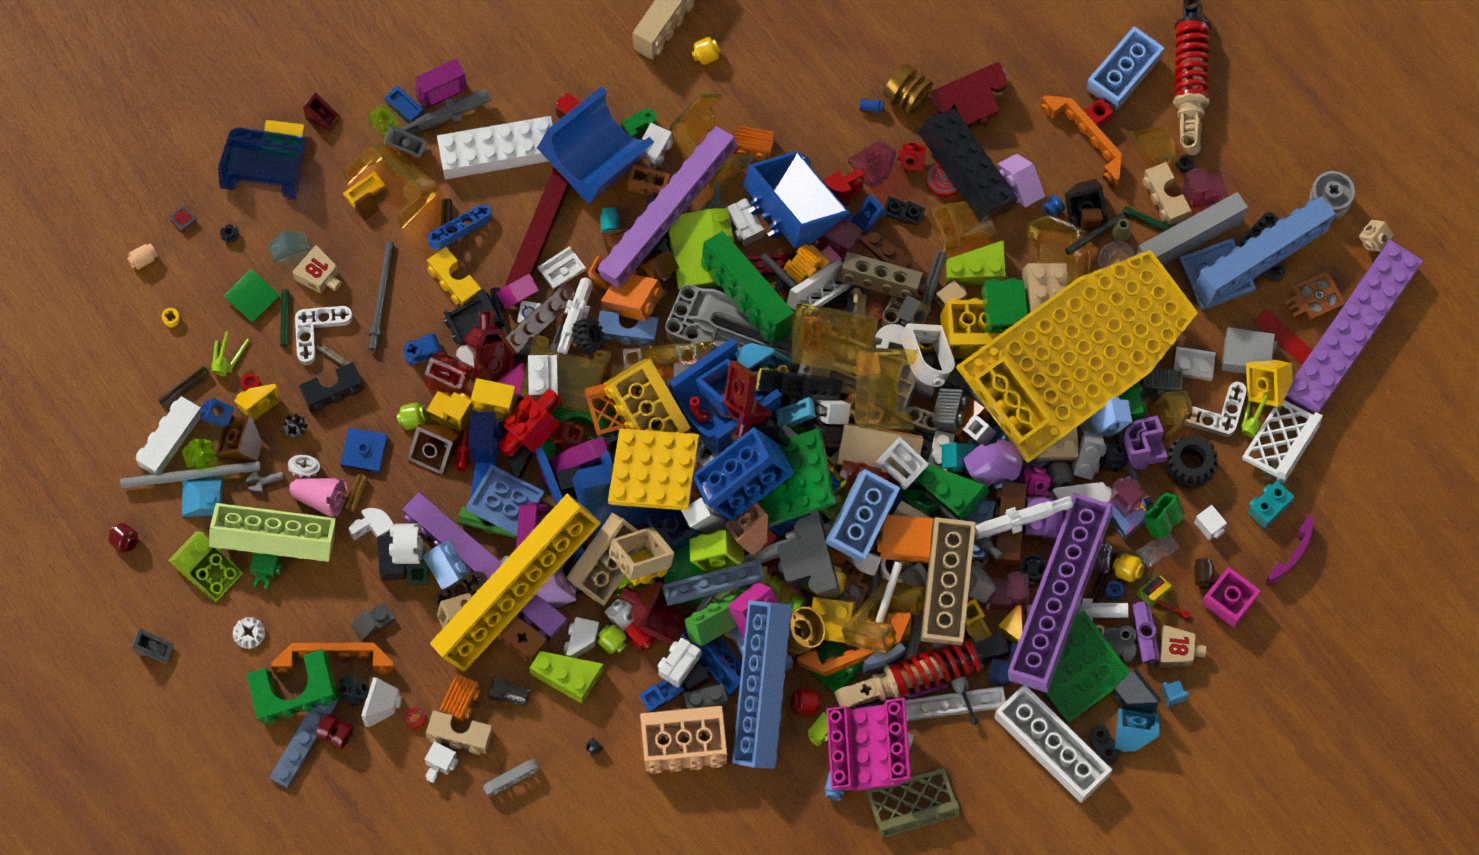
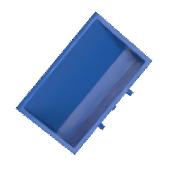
(792, 199)
(592, 492)

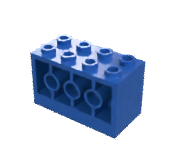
(743, 474)

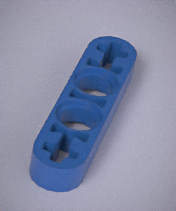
(441, 238)

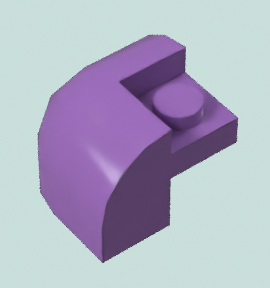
(1144, 443)
(994, 463)
(1046, 528)

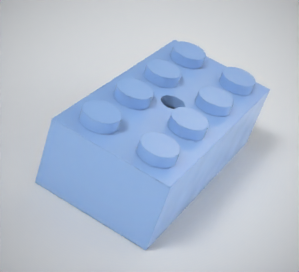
(1125, 68)
(873, 499)

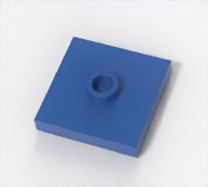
(364, 450)

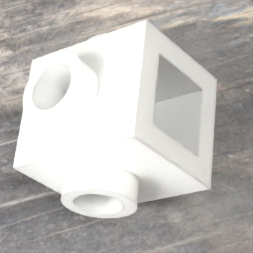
(620, 614)

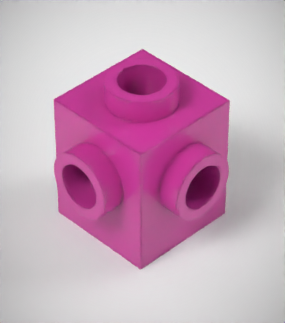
(1036, 479)

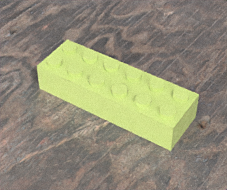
(272, 532)

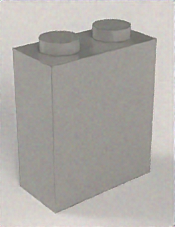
(1244, 347)

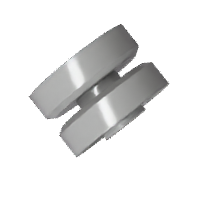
(1336, 190)

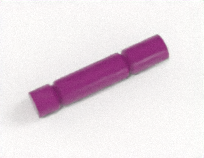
(924, 692)

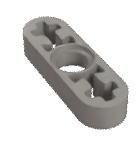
(511, 777)

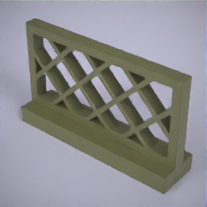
(921, 817)

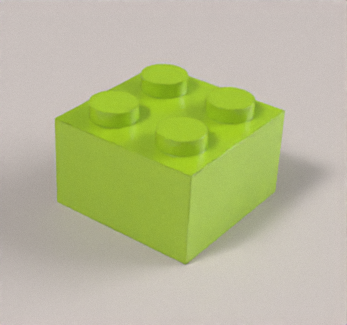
(715, 551)

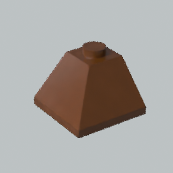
(240, 441)
(433, 447)

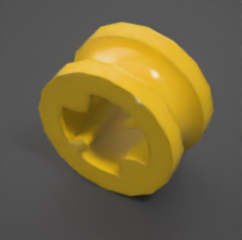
(167, 312)

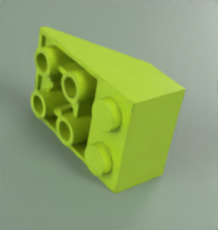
(205, 566)

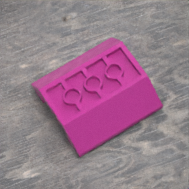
(868, 746)

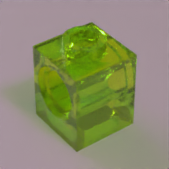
(382, 113)

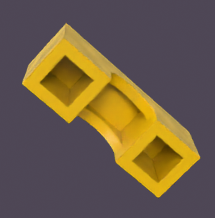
(442, 266)

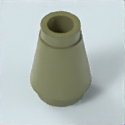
(1121, 230)

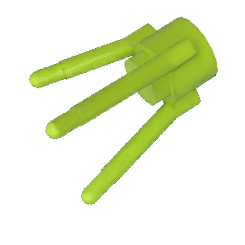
(220, 364)
(1252, 426)

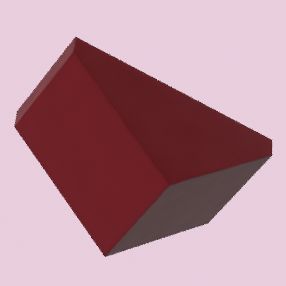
(320, 112)

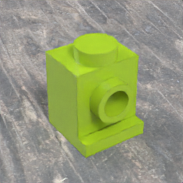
(819, 731)

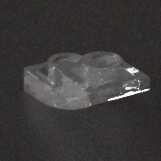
(1158, 550)

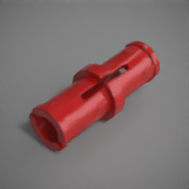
(462, 452)

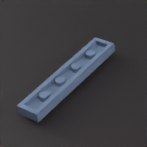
(713, 582)
(300, 745)

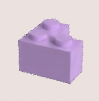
(1022, 178)
(558, 590)

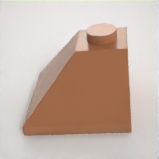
(750, 529)

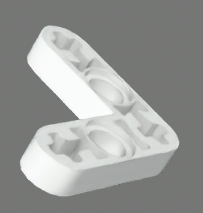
(309, 325)
(1218, 419)

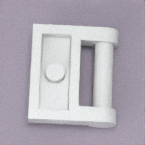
(907, 458)

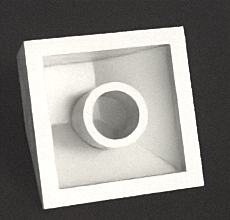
(380, 702)

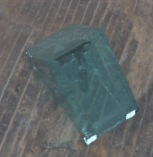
(288, 245)

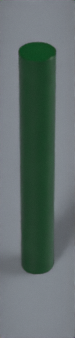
(1146, 219)
(284, 318)

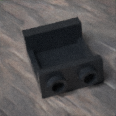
(466, 316)

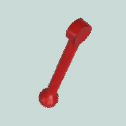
(1185, 614)

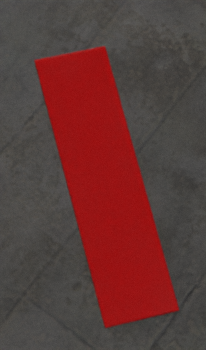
(1283, 336)

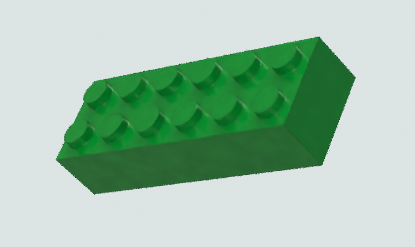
(747, 288)

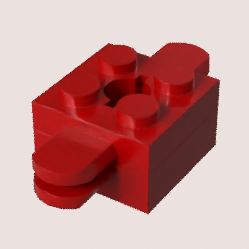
(530, 423)

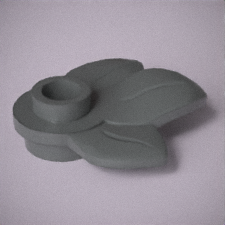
(1122, 646)

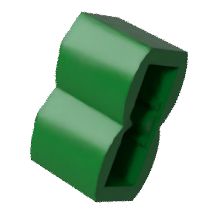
(1164, 515)

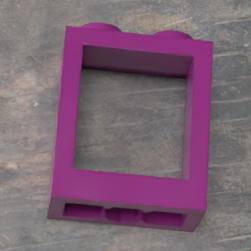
(440, 84)
(529, 519)

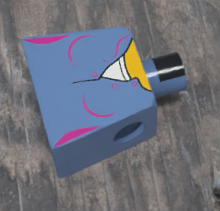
(1130, 524)

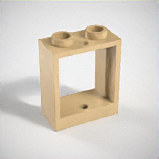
(654, 543)

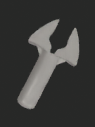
(262, 481)

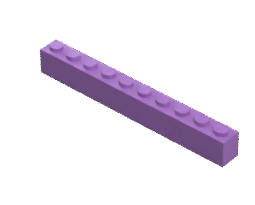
(667, 207)
(476, 558)

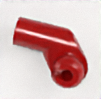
(696, 409)

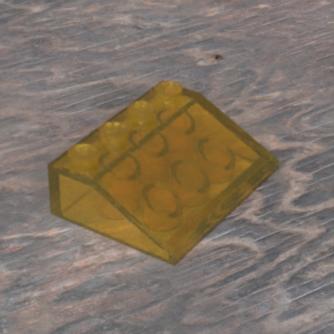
(830, 337)

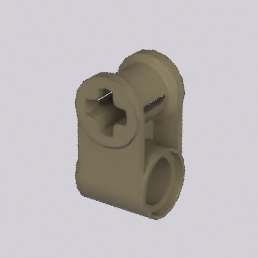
(891, 311)

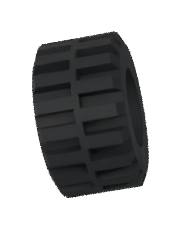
(1197, 447)

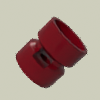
(328, 728)

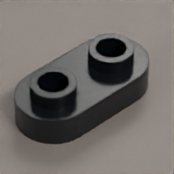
(1103, 744)

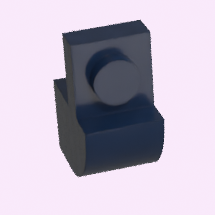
(999, 669)

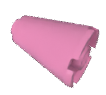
(320, 494)

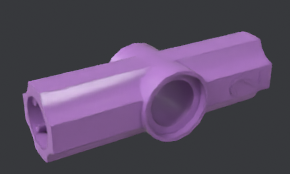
(1147, 644)

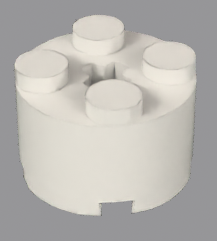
(407, 544)

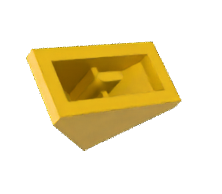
(1013, 624)

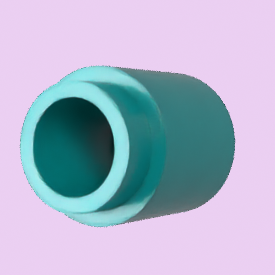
(609, 220)

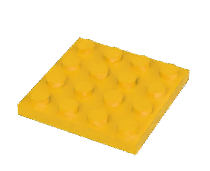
(653, 469)

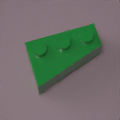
(954, 491)

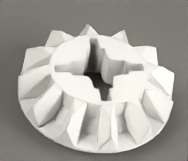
(295, 466)
(248, 641)

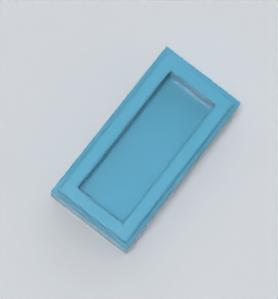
(796, 413)

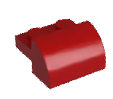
(845, 186)

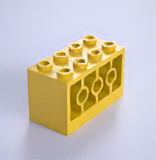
(965, 326)
(649, 391)

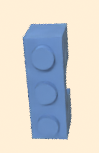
(642, 334)

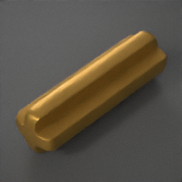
(355, 493)

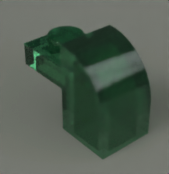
(418, 573)

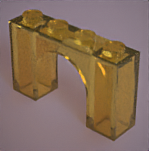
(663, 354)
(866, 633)

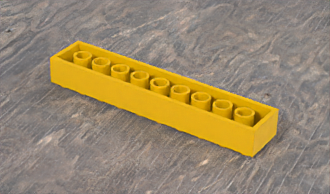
(515, 583)

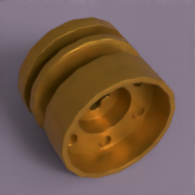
(907, 88)
(805, 630)

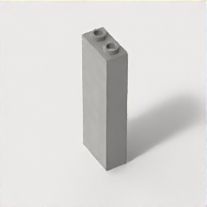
(1197, 230)

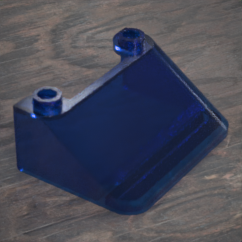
(262, 159)

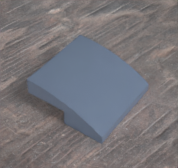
(876, 662)

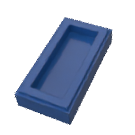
(404, 104)

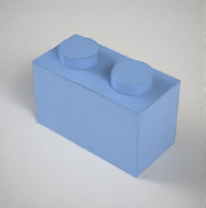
(1112, 417)
(445, 564)

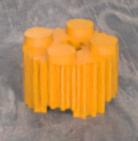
(805, 263)

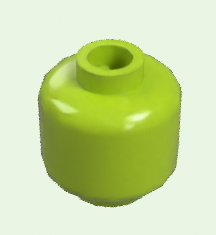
(412, 415)
(612, 639)

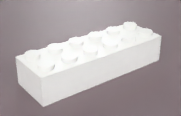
(492, 147)
(1053, 743)

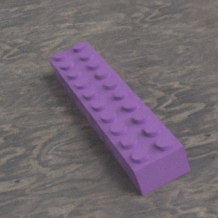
(1353, 328)
(1060, 593)

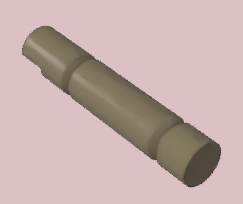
(333, 355)

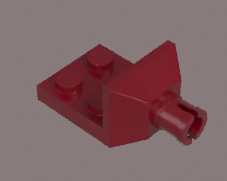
(490, 353)
(740, 398)
(653, 614)

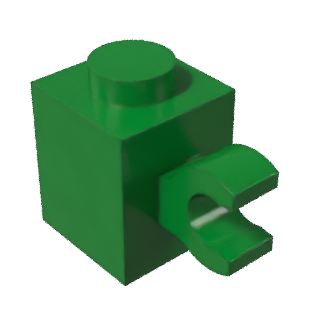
(265, 567)

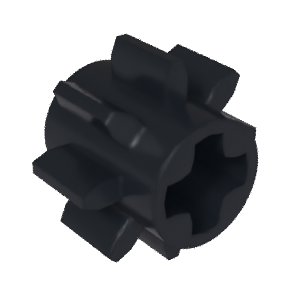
(294, 426)

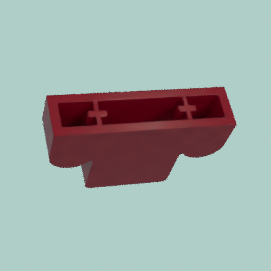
(972, 95)

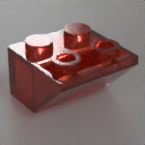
(447, 374)

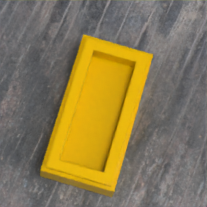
(371, 183)

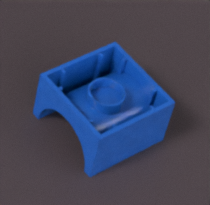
(592, 147)
(718, 430)

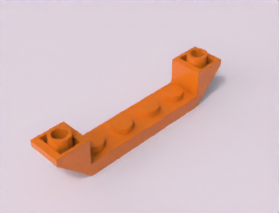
(1056, 105)
(810, 660)
(285, 661)

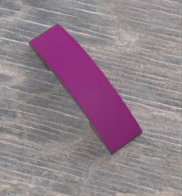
(578, 456)
(1282, 570)

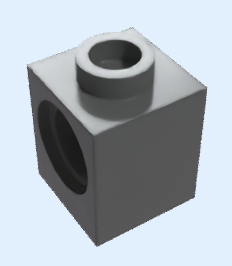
(913, 311)

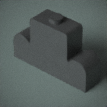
(809, 558)

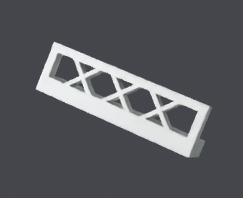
(814, 287)

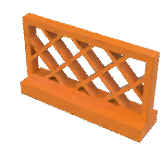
(598, 392)

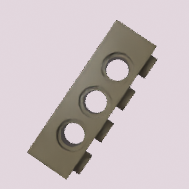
(880, 276)

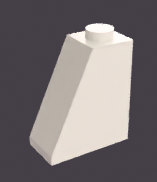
(1093, 490)

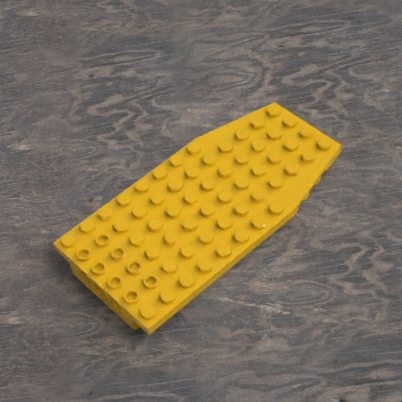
(1078, 351)

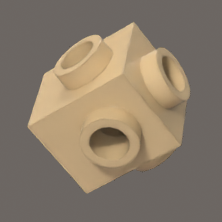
(1376, 235)

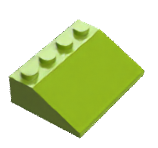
(687, 242)

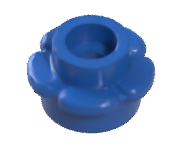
(1114, 595)

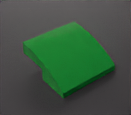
(251, 295)
(841, 678)

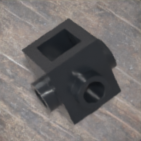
(1114, 458)
(354, 689)

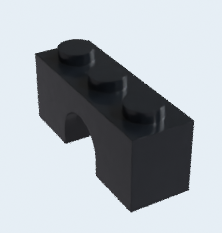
(318, 396)

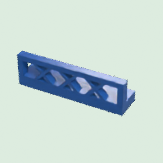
(719, 668)

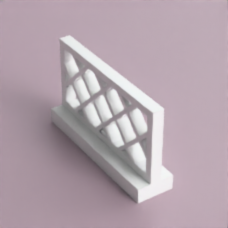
(1295, 450)

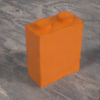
(635, 298)
(905, 538)

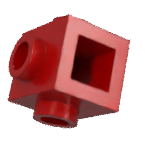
(911, 157)

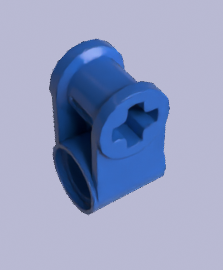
(422, 348)

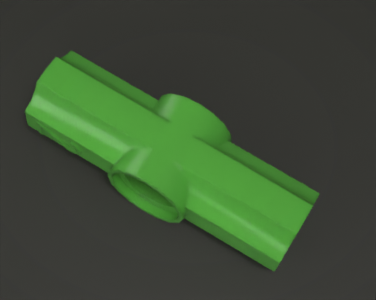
(471, 520)

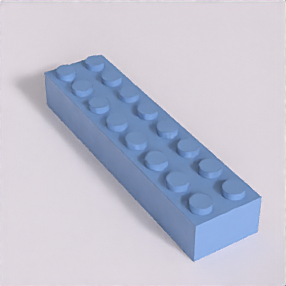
(1264, 251)
(761, 684)

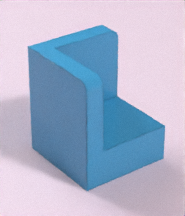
(1173, 693)

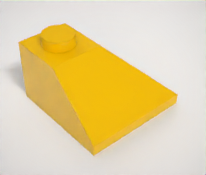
(1269, 379)
(257, 400)

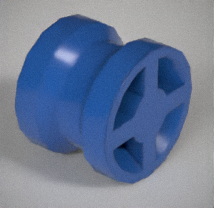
(1053, 206)

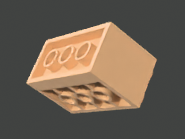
(679, 727)

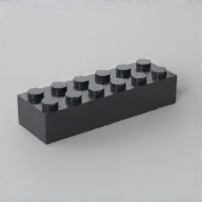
(967, 165)

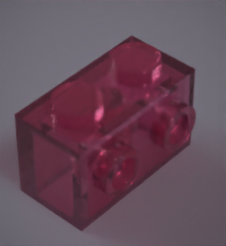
(1126, 495)

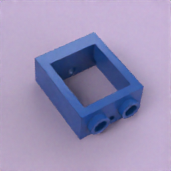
(711, 378)

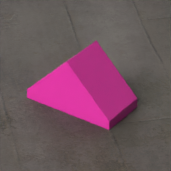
(517, 291)

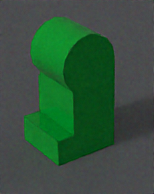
(639, 122)

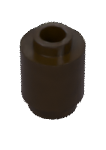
(1204, 573)

